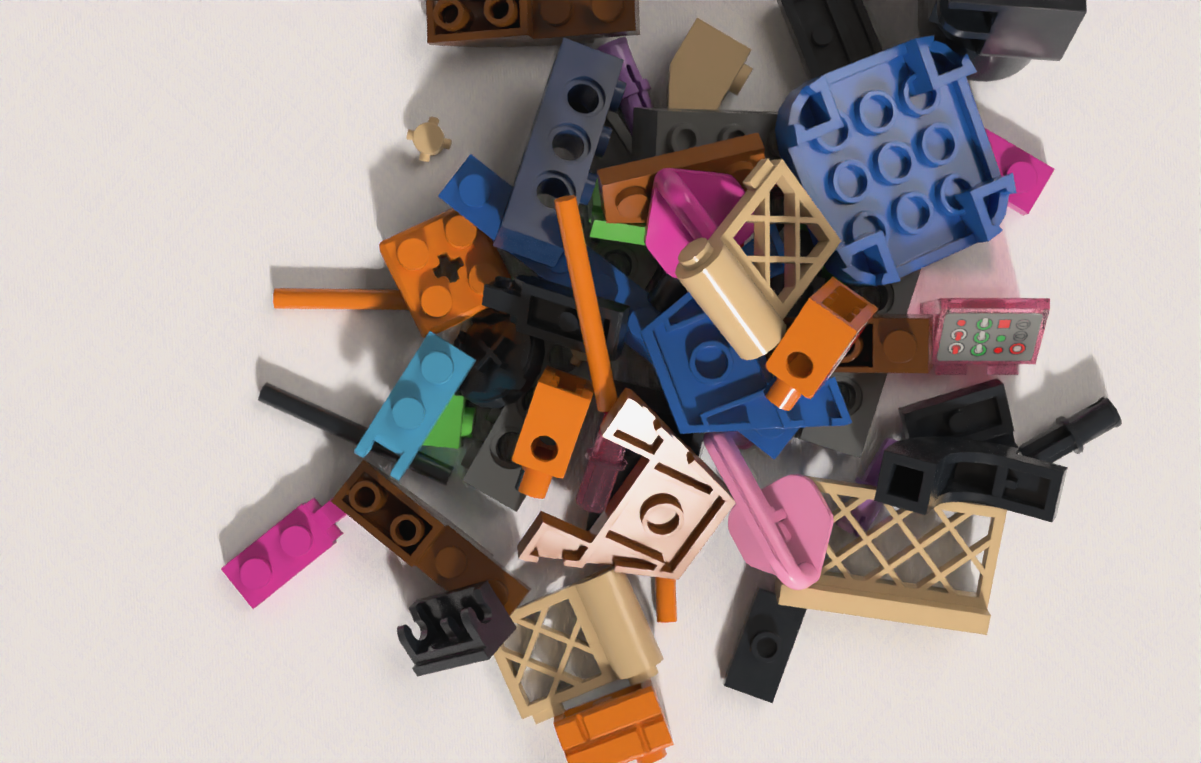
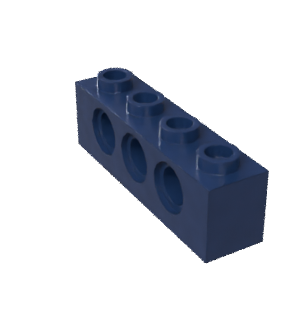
(579, 77)

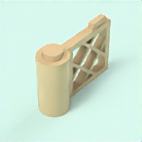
(735, 290)
(614, 635)

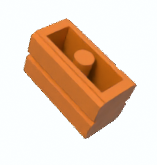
(616, 728)

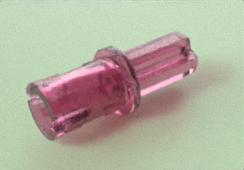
(601, 473)

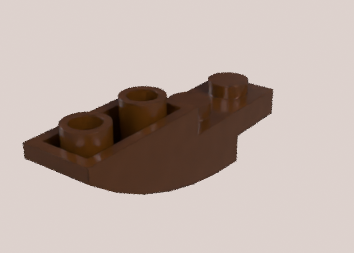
(528, 21)
(423, 535)

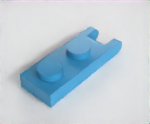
(417, 401)

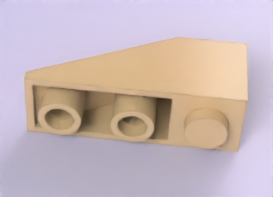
(706, 69)

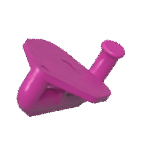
(687, 208)

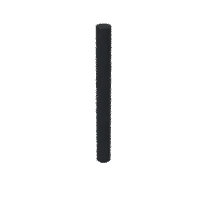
(347, 430)

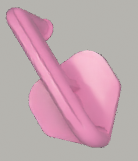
(774, 527)

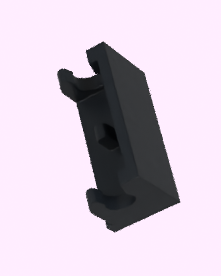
(456, 628)

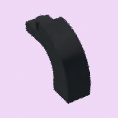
(940, 470)

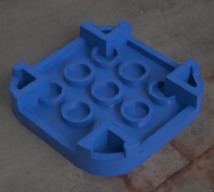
(895, 160)

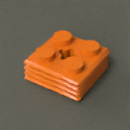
(415, 256)

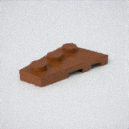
(628, 187)

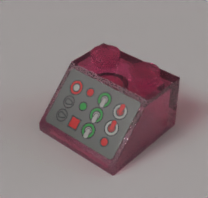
(986, 333)

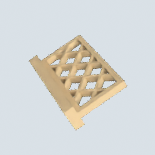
(895, 599)

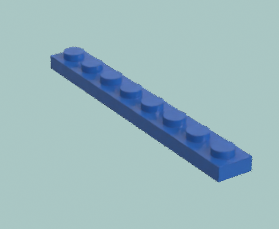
(482, 198)

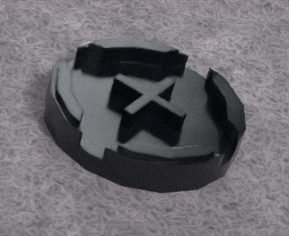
(504, 361)

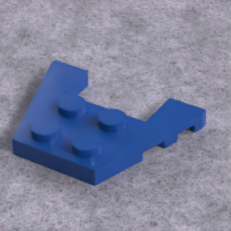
(714, 387)

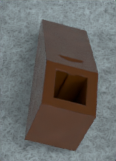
(888, 345)

